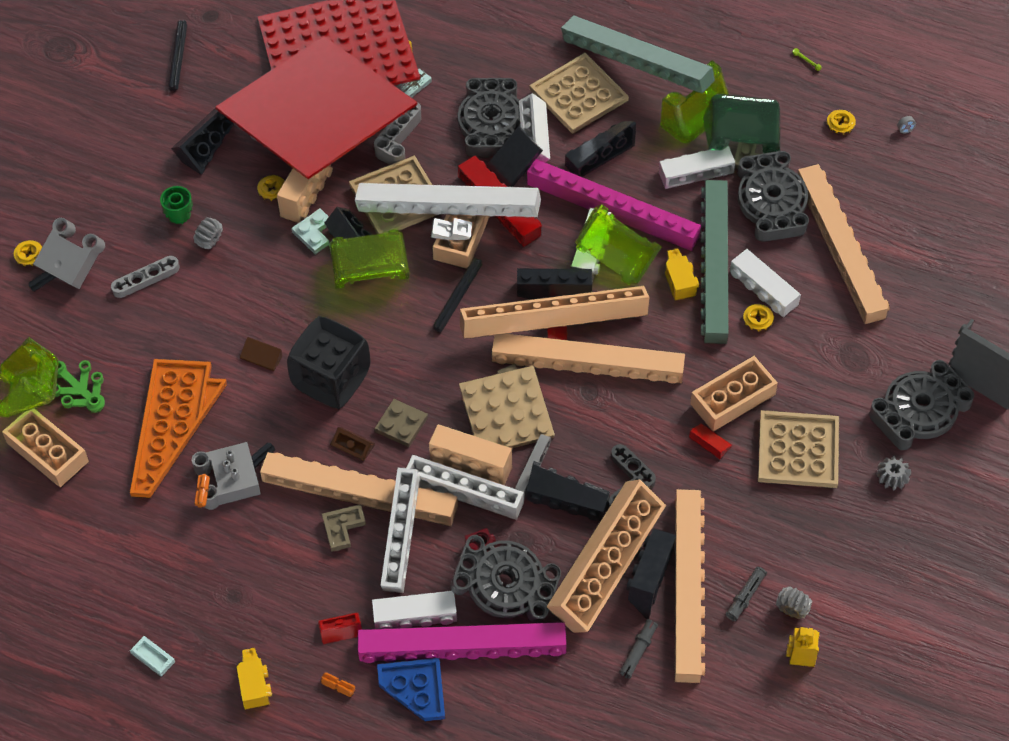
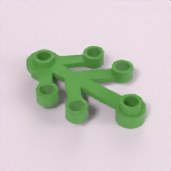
(80, 388)

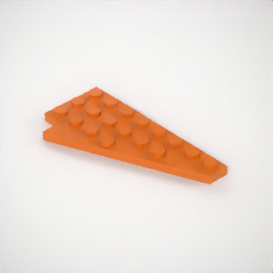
(174, 409)

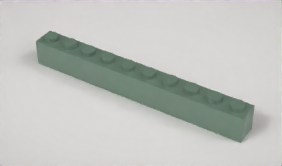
(638, 54)
(715, 261)

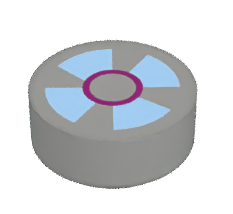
(906, 124)

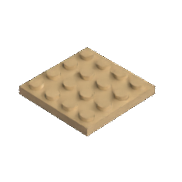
(579, 93)
(403, 172)
(507, 408)
(798, 449)

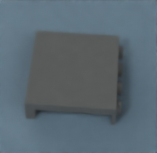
(981, 365)

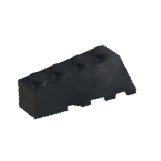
(200, 143)
(601, 148)
(345, 224)
(552, 282)
(566, 493)
(650, 571)

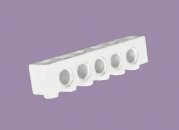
(468, 487)
(400, 530)

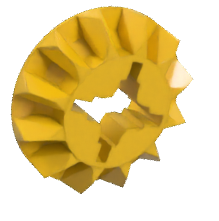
(837, 116)
(270, 182)
(23, 249)
(765, 314)

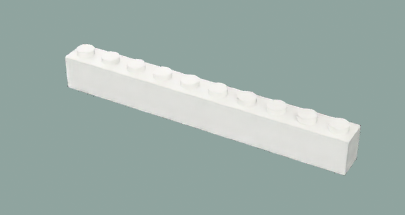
(448, 200)

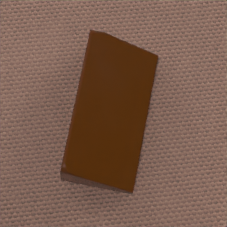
(261, 354)
(352, 443)

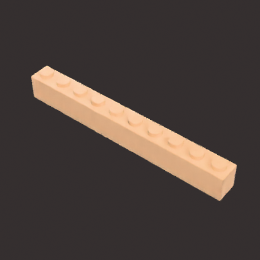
(843, 246)
(553, 312)
(588, 358)
(353, 487)
(688, 586)

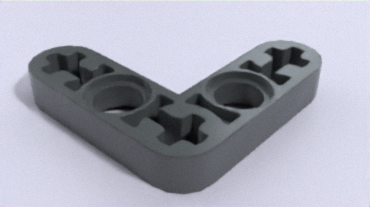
(630, 458)

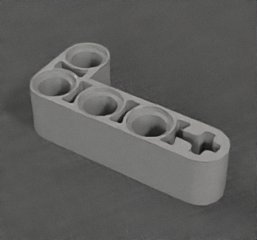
(388, 142)

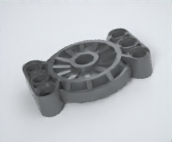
(485, 100)
(769, 211)
(921, 421)
(517, 563)

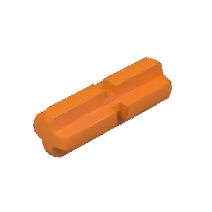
(202, 487)
(334, 683)

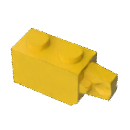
(680, 275)
(803, 647)
(252, 680)

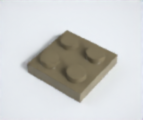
(401, 423)

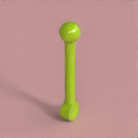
(796, 53)

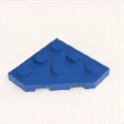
(415, 686)

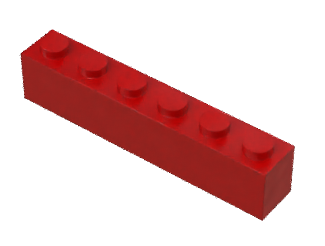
(475, 173)

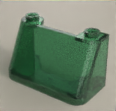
(743, 121)

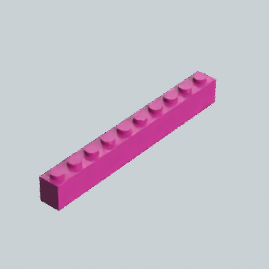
(625, 208)
(462, 642)

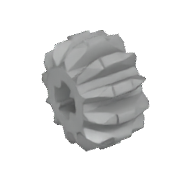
(208, 233)
(893, 473)
(794, 602)

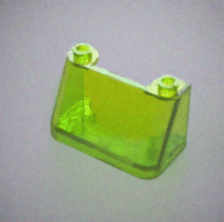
(684, 115)
(616, 245)
(368, 257)
(31, 377)

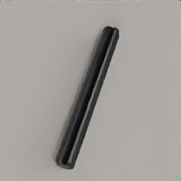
(177, 55)
(457, 295)

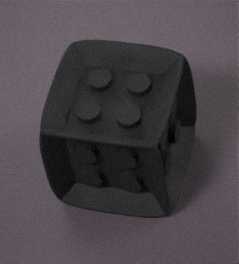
(329, 362)

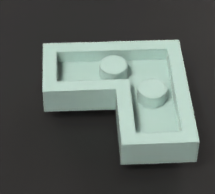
(310, 231)

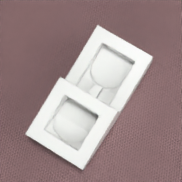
(454, 230)

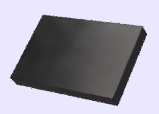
(514, 157)

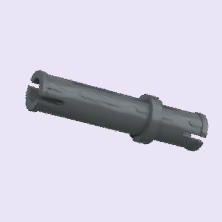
(742, 600)
(642, 641)

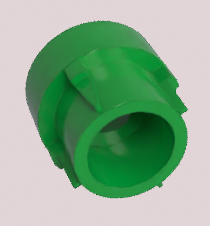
(176, 204)

